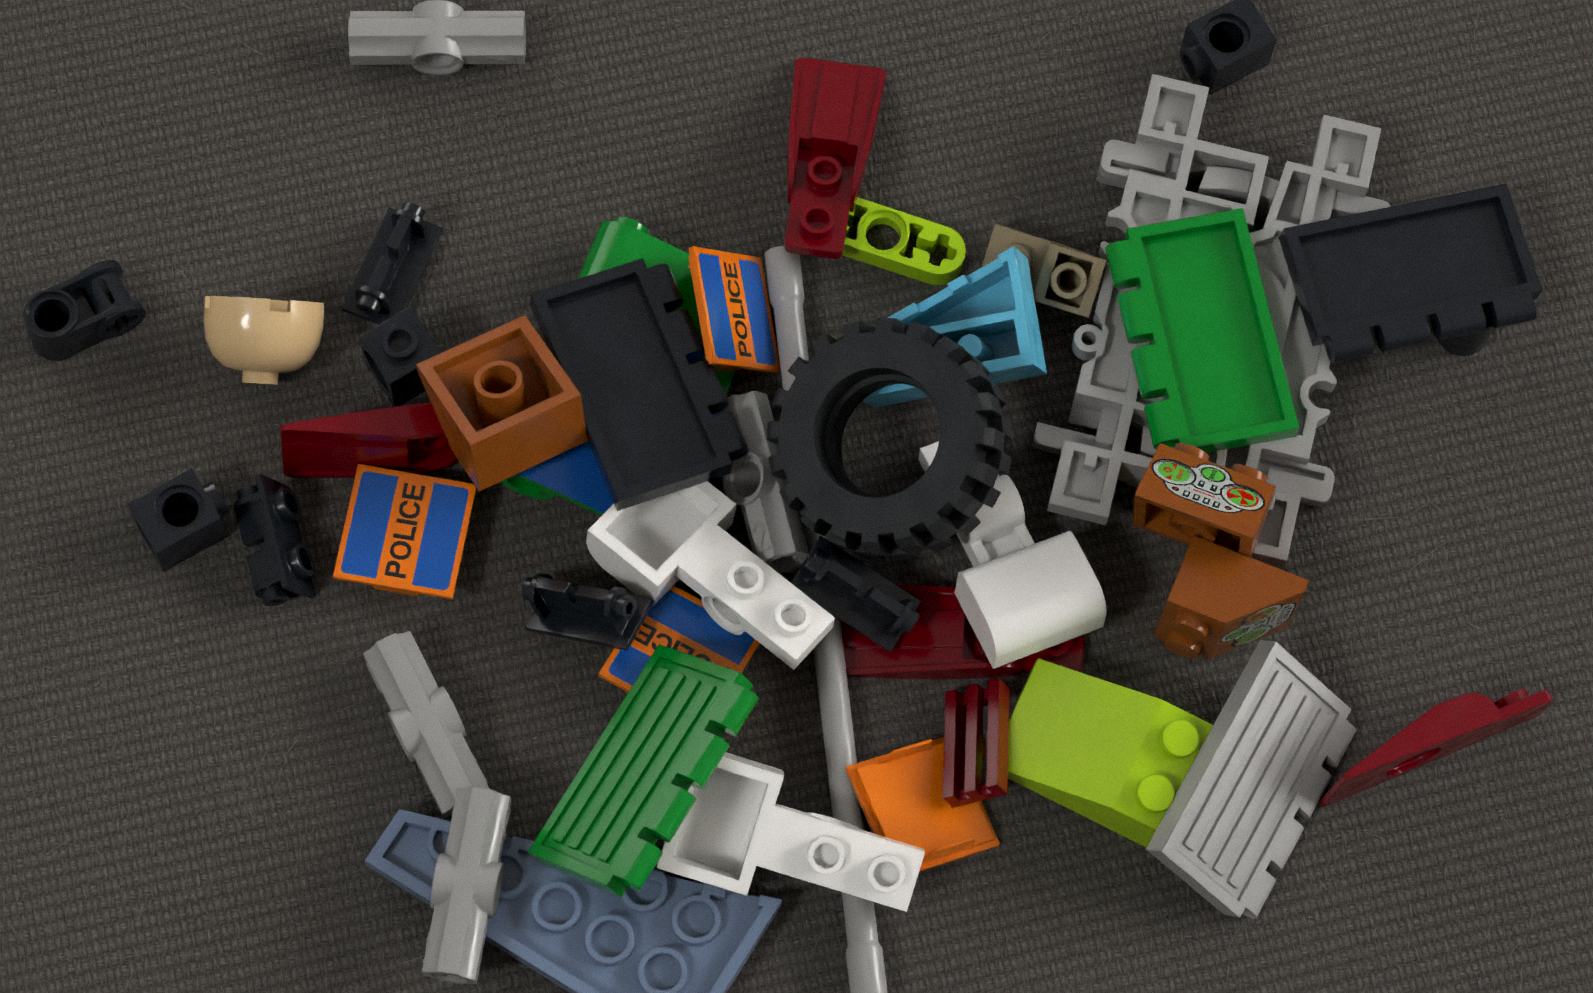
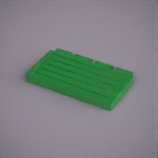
(1206, 331)
(642, 771)

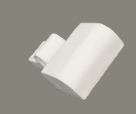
(688, 541)
(1019, 590)
(742, 827)

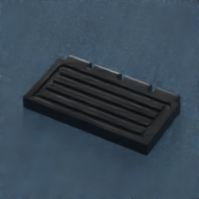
(1411, 267)
(638, 393)

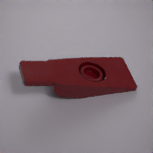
(828, 150)
(388, 438)
(942, 646)
(1438, 734)

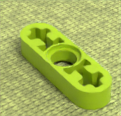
(928, 237)

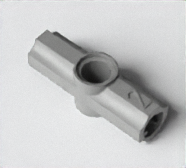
(437, 37)
(771, 525)
(424, 719)
(466, 885)

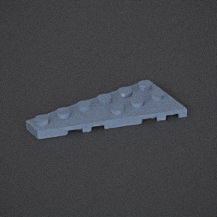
(584, 938)

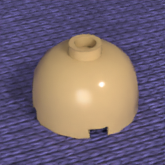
(262, 335)

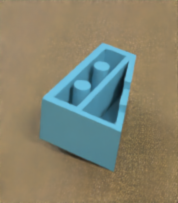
(986, 314)

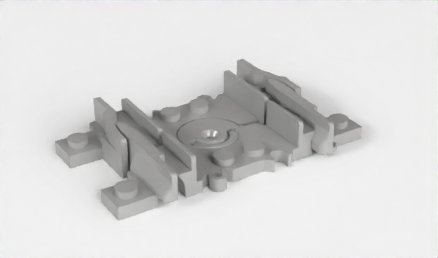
(1154, 184)

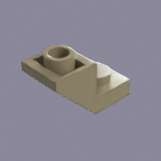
(1058, 272)

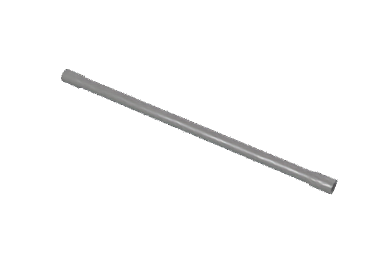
(863, 949)

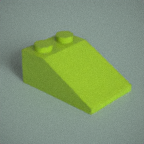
(1101, 748)

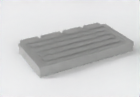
(1251, 782)

